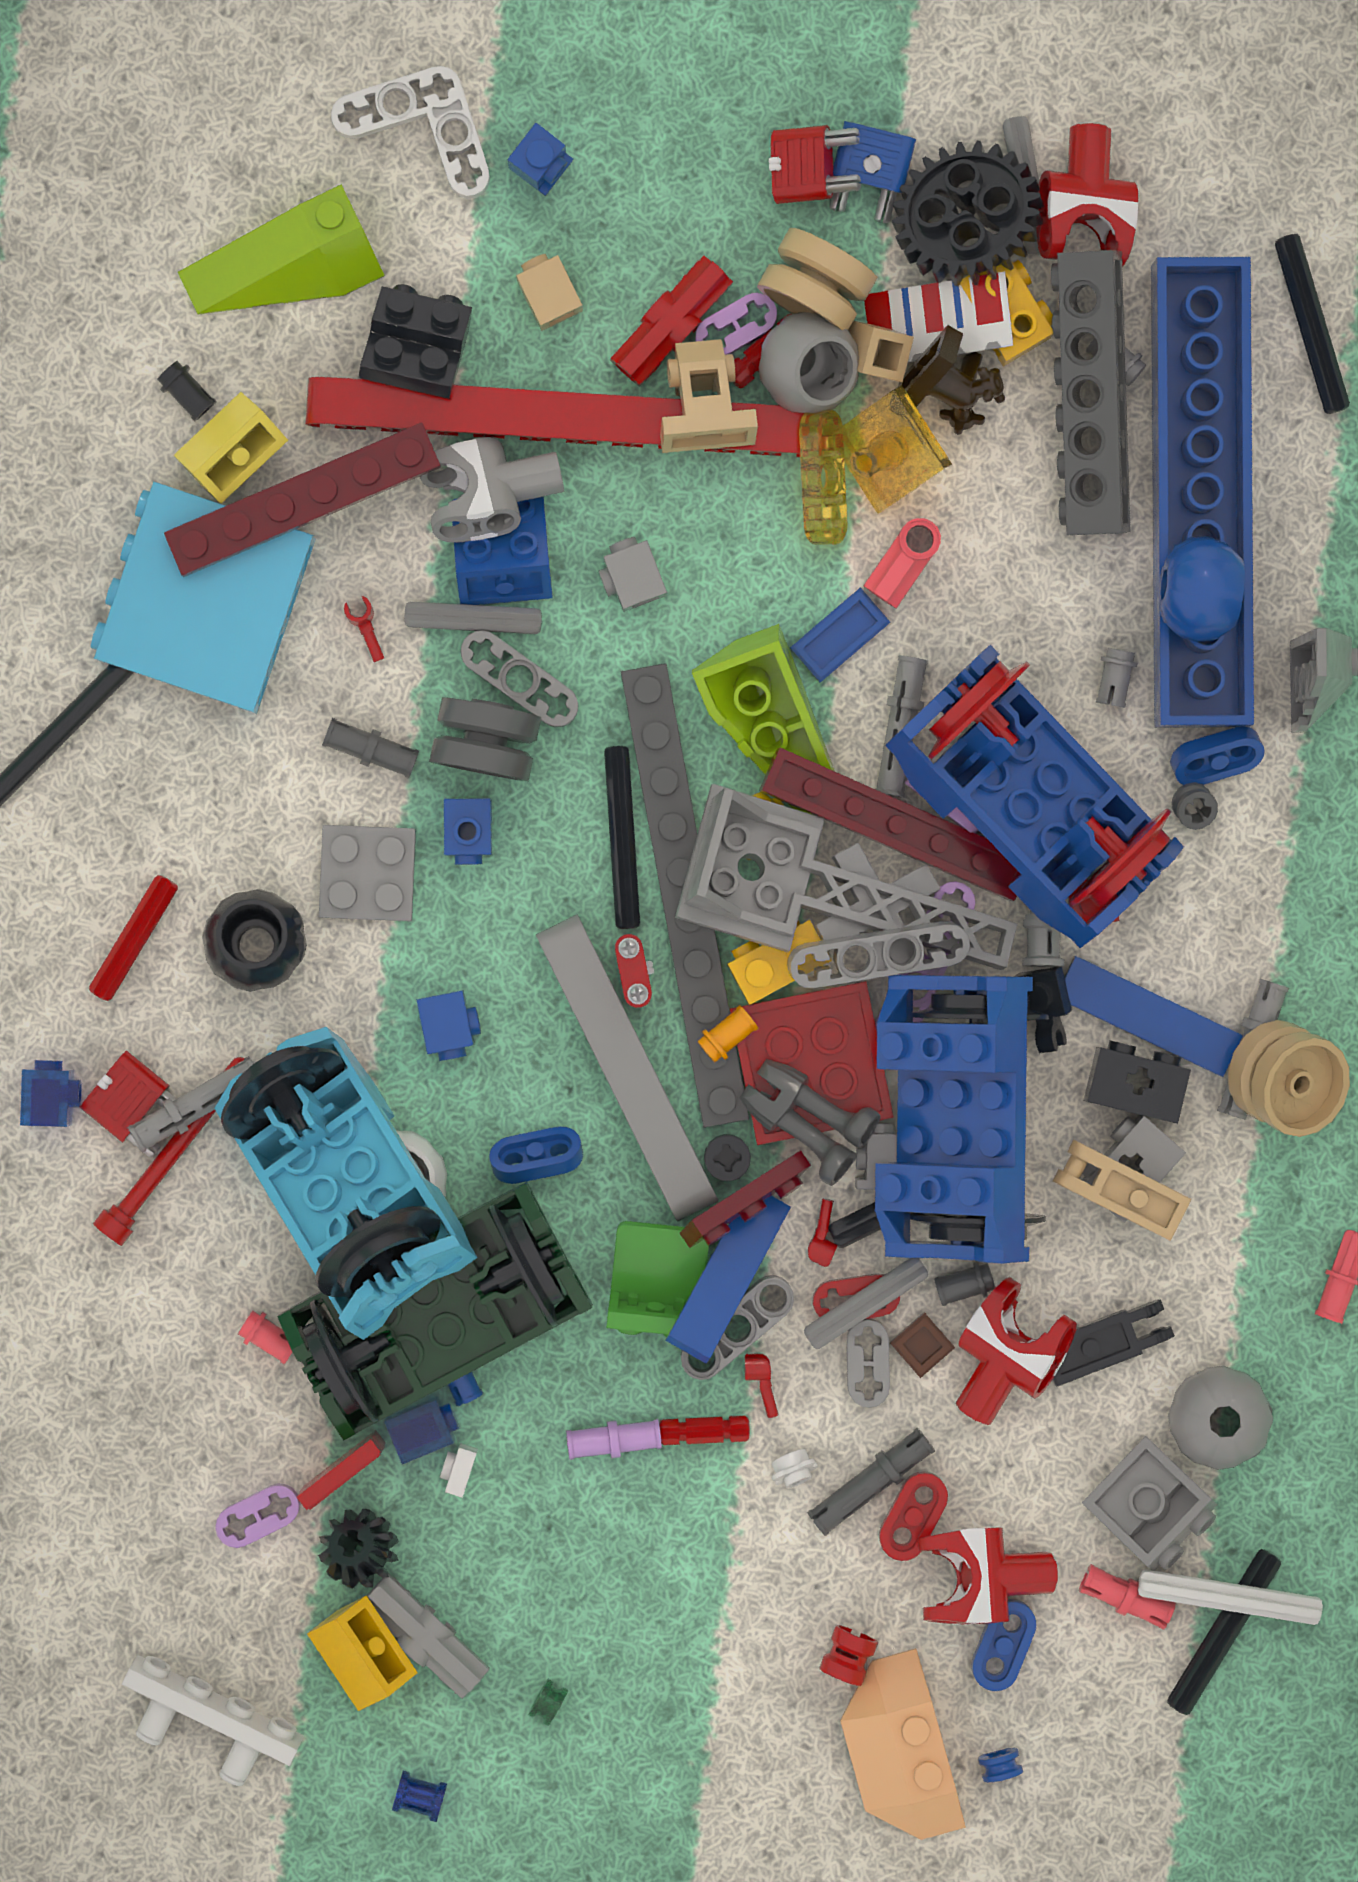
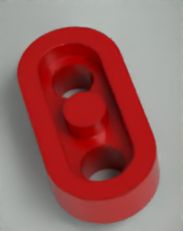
(913, 1515)

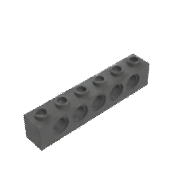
(1107, 369)

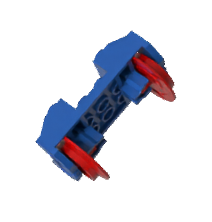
(1035, 798)

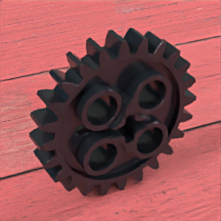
(995, 182)

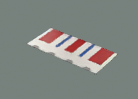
(929, 308)

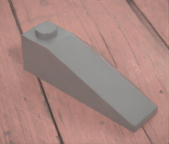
(1319, 674)

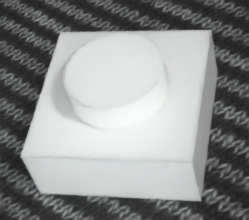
(458, 1469)

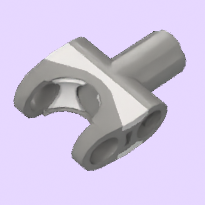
(489, 488)

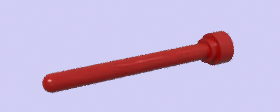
(119, 1219)

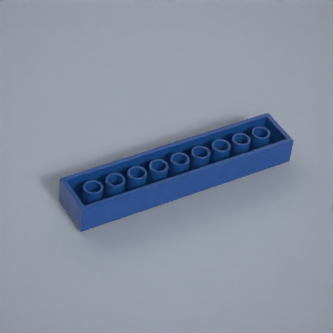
(1202, 474)

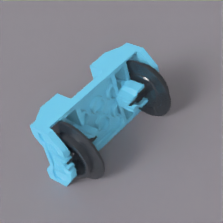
(342, 1178)

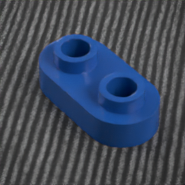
(1217, 756)
(536, 1155)
(1006, 1645)

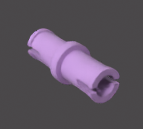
(613, 1439)

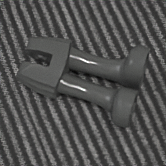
(781, 1113)

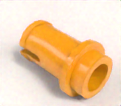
(727, 1034)

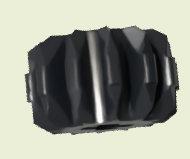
(347, 1536)

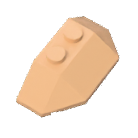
(901, 1749)

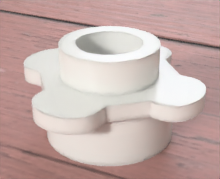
(793, 1468)

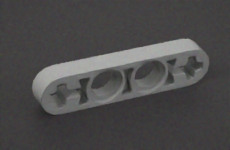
(878, 961)

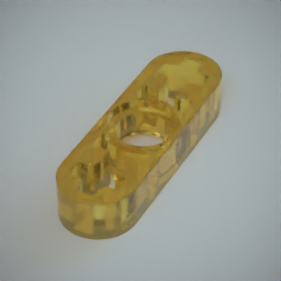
(823, 507)

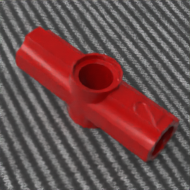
(671, 320)

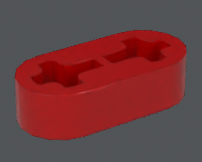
(850, 1286)

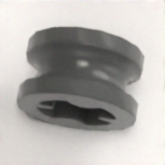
(1186, 795)

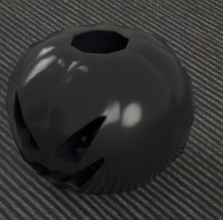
(248, 911)

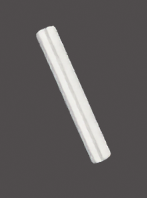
(1230, 1597)

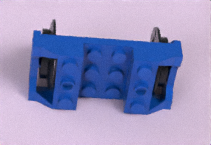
(957, 1118)

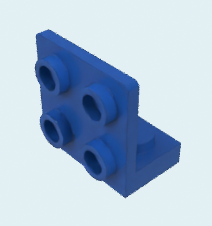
(507, 565)

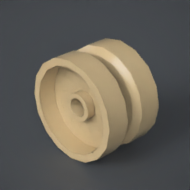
(817, 279)
(1288, 1078)

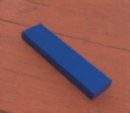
(1150, 1017)
(725, 1281)

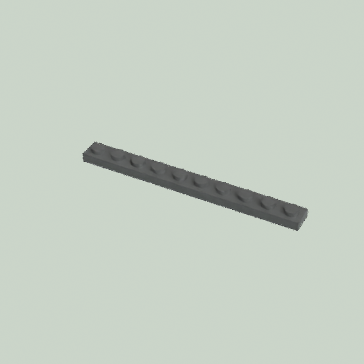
(673, 841)

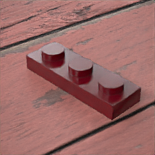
(746, 1201)

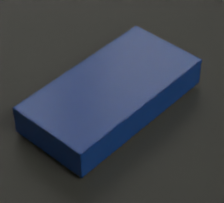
(840, 635)

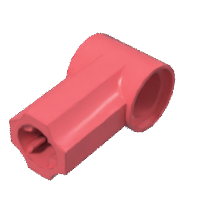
(901, 565)

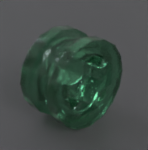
(548, 1702)

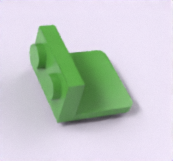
(652, 1277)

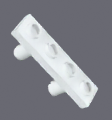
(230, 1716)

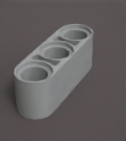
(760, 1321)

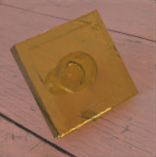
(891, 450)

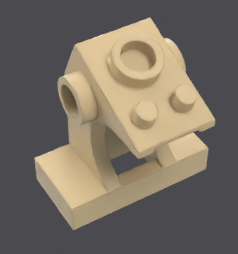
(705, 420)

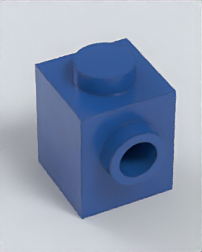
(467, 830)
(448, 1024)

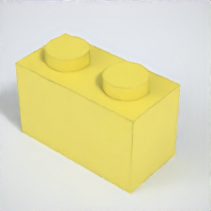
(230, 447)

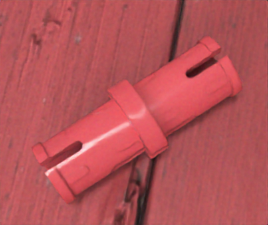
(1125, 1597)

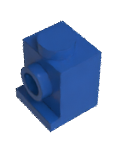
(540, 159)

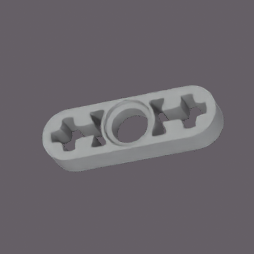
(484, 668)

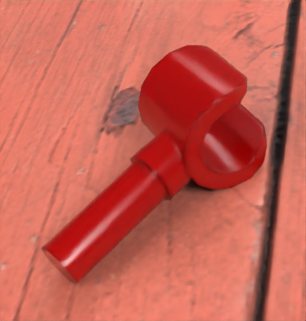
(366, 629)
(819, 1249)
(758, 1368)

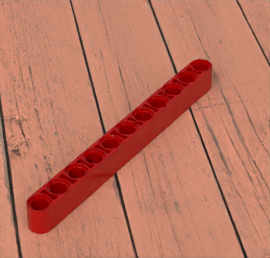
(527, 414)

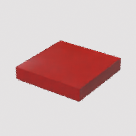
(341, 1470)

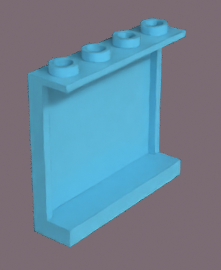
(206, 629)

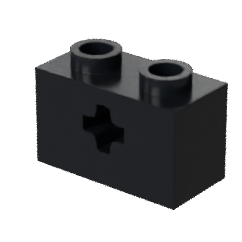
(1109, 1088)

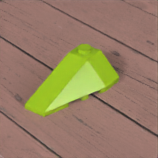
(290, 259)
(761, 699)

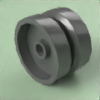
(486, 733)

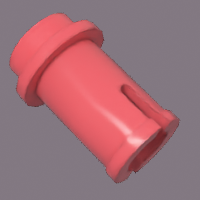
(266, 1336)

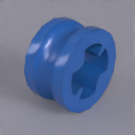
(1000, 1765)

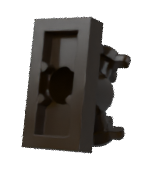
(937, 376)

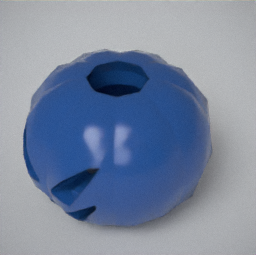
(1201, 589)

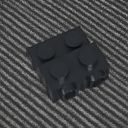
(416, 341)

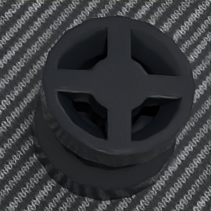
(719, 1150)

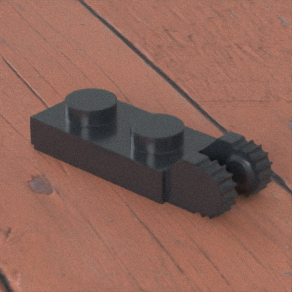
(1110, 1342)

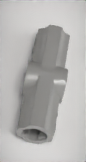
(427, 1638)

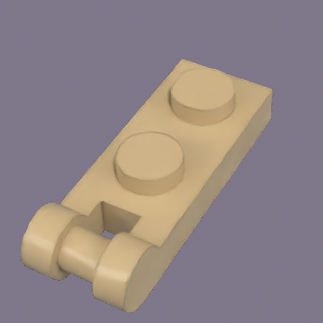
(1124, 1191)

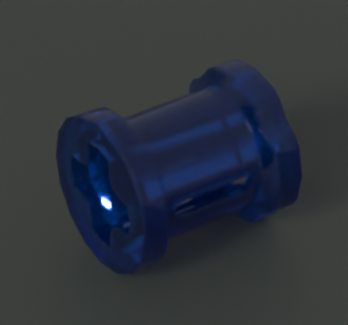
(419, 1796)

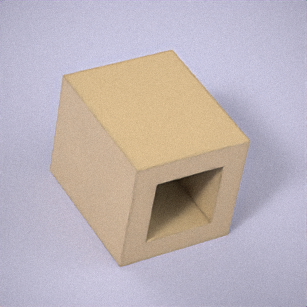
(548, 291)
(881, 350)

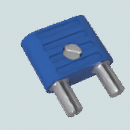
(879, 160)

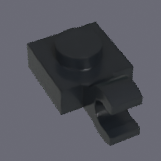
(1052, 998)

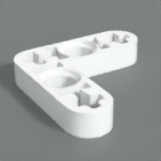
(438, 113)

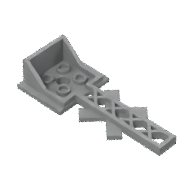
(785, 848)

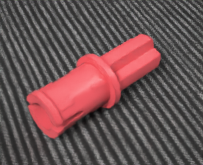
(1341, 1279)

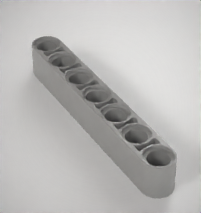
(627, 1067)

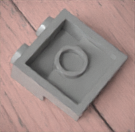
(1151, 1505)

